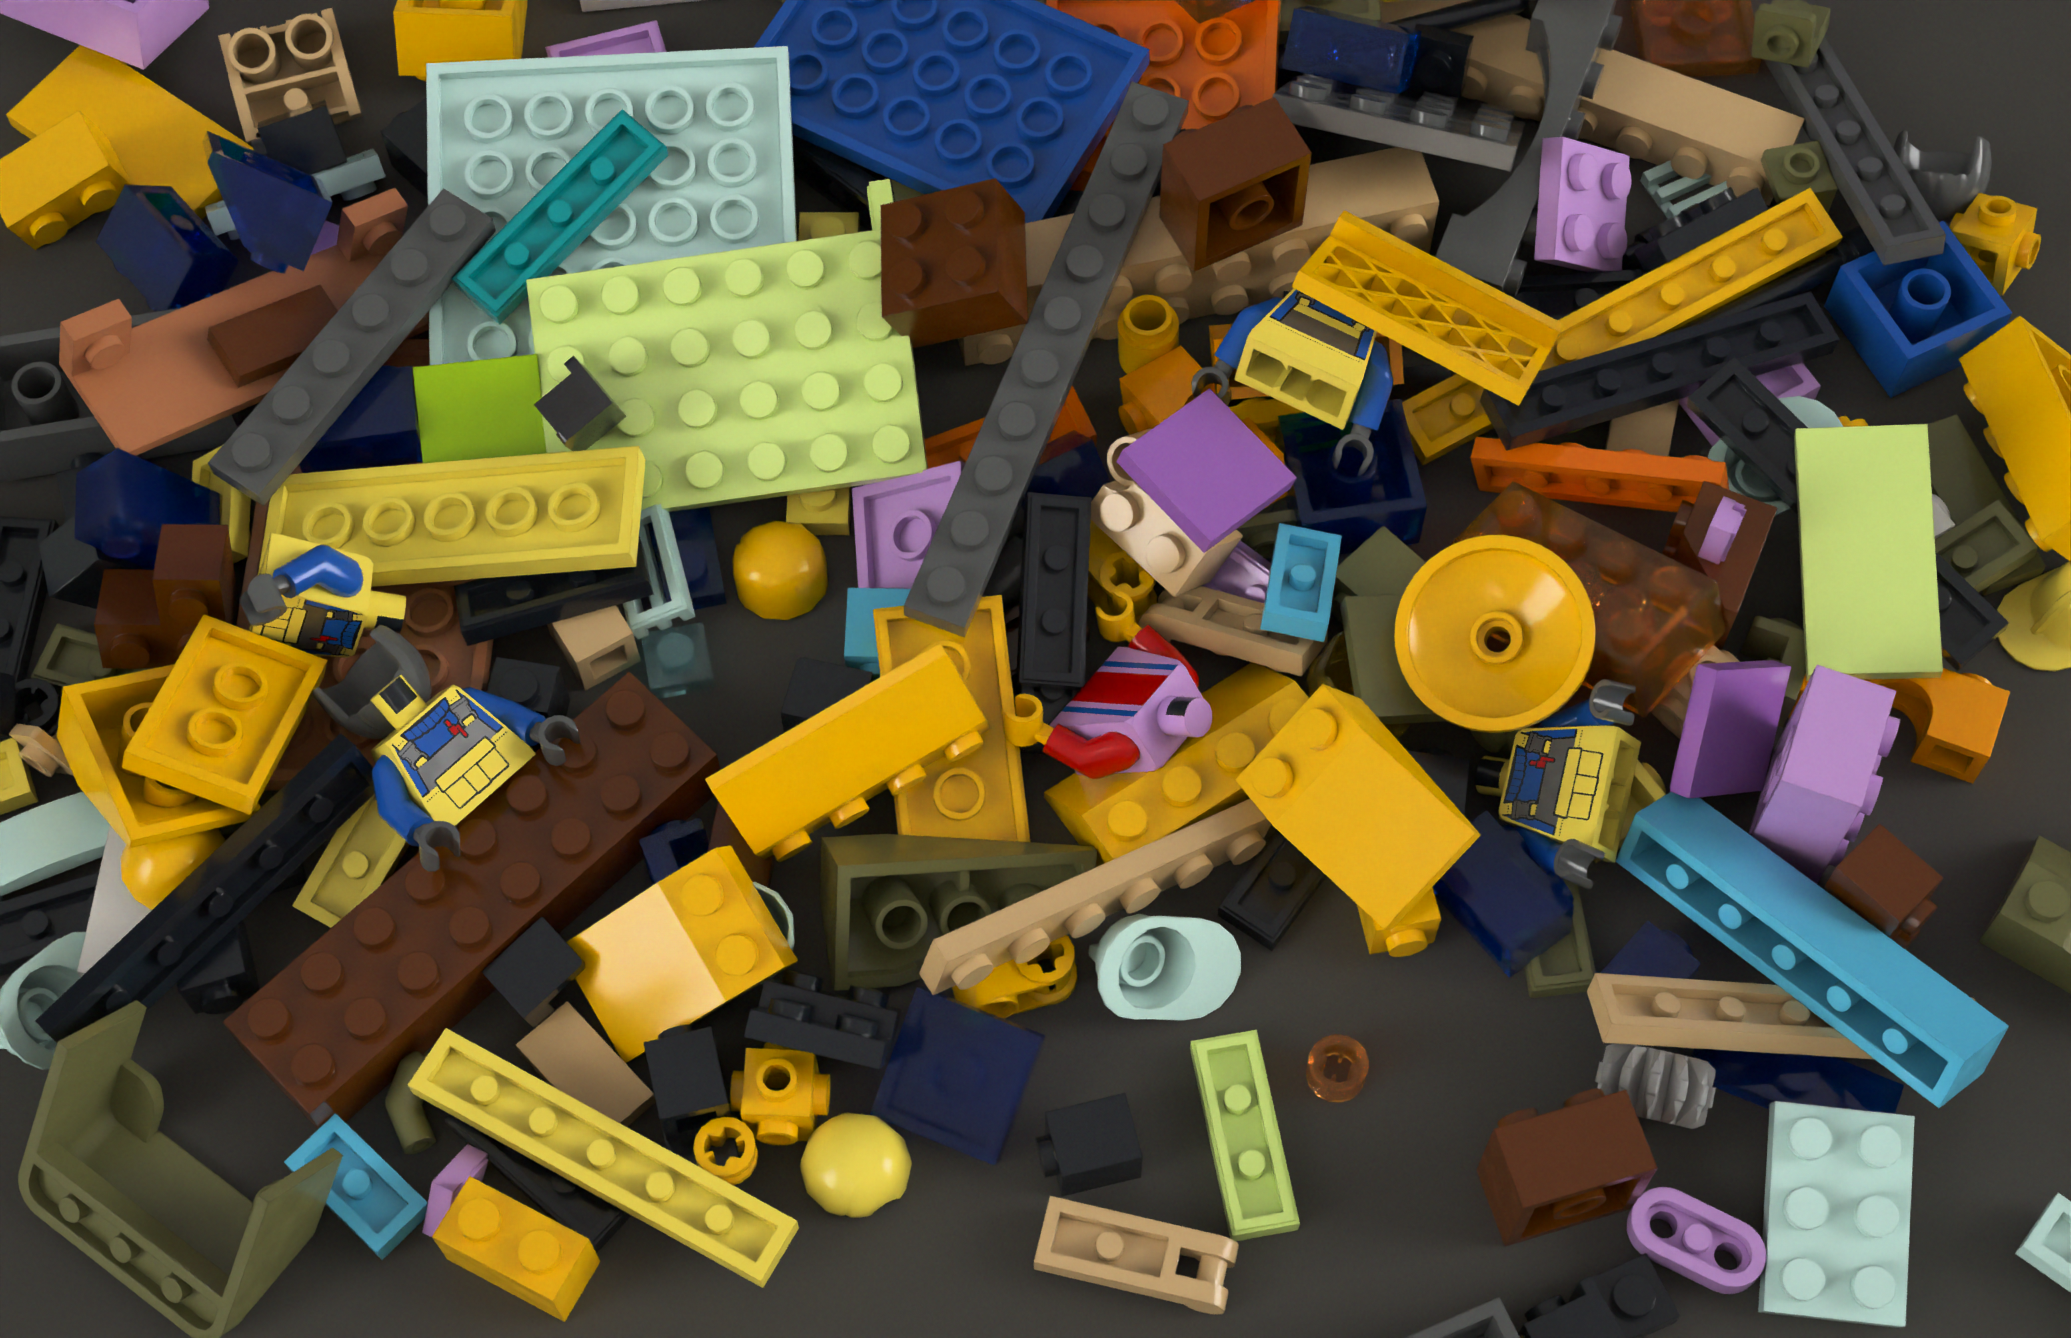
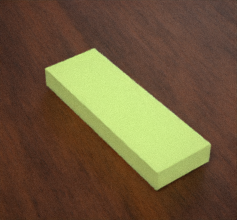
(1244, 1136)

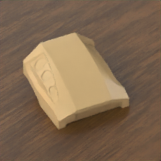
(289, 69)

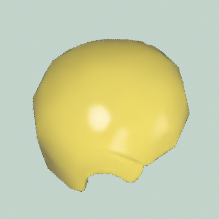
(855, 1165)

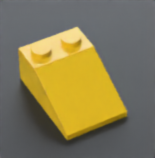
(456, 32)
(95, 730)
(1357, 805)
(679, 951)

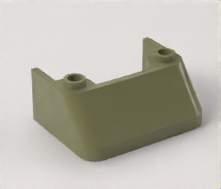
(144, 1202)

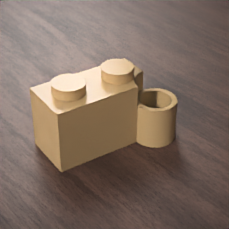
(1150, 534)

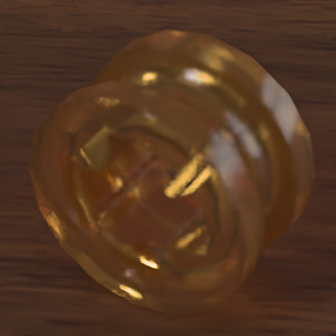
(1343, 1047)

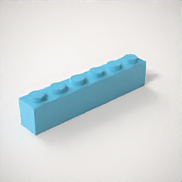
(1812, 946)

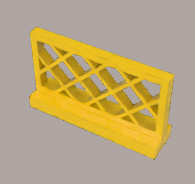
(1429, 307)

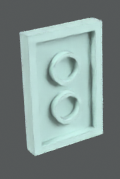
(1837, 1214)

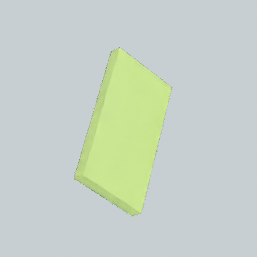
(1868, 551)

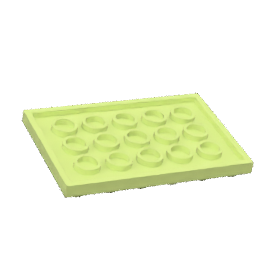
(741, 369)

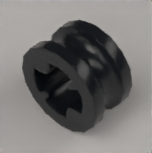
(38, 690)

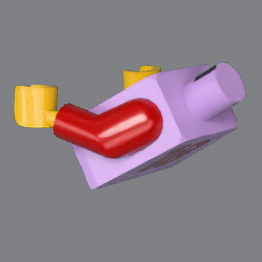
(1128, 712)

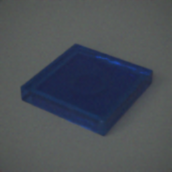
(957, 1075)

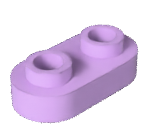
(1696, 1236)

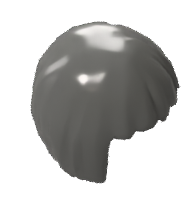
(1947, 178)
(378, 666)

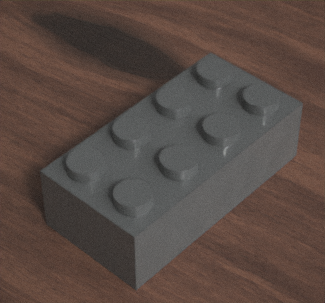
(48, 421)

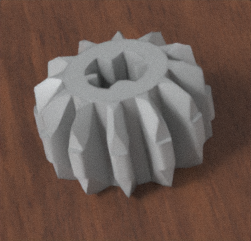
(1659, 1083)

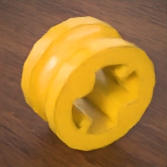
(716, 1134)

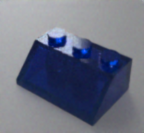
(269, 202)

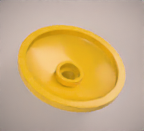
(1485, 589)

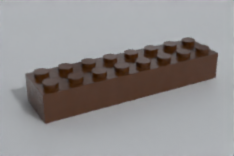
(418, 943)

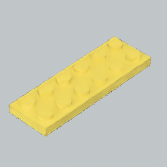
(472, 515)

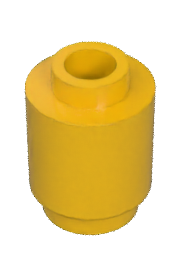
(1146, 331)

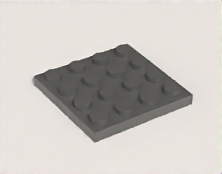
(1420, 124)

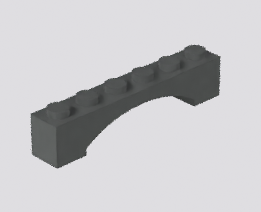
(1567, 44)

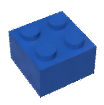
(1915, 314)

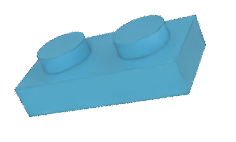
(1301, 582)
(365, 1190)

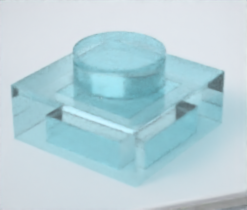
(678, 660)

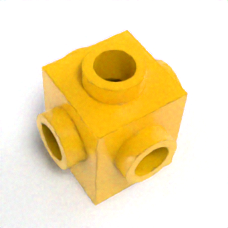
(1998, 237)
(784, 1114)

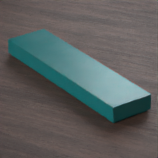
(560, 215)

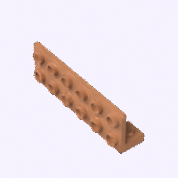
(166, 376)

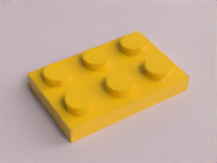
(225, 714)

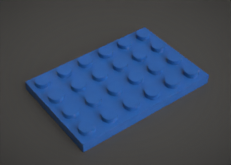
(956, 90)

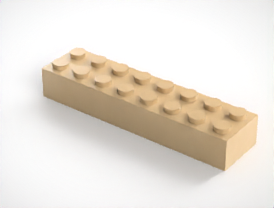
(1381, 187)

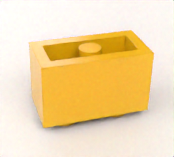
(59, 180)
(516, 1248)

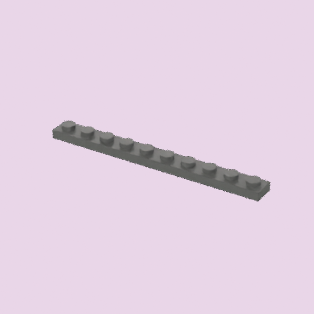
(1045, 363)

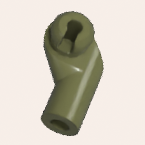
(407, 1109)

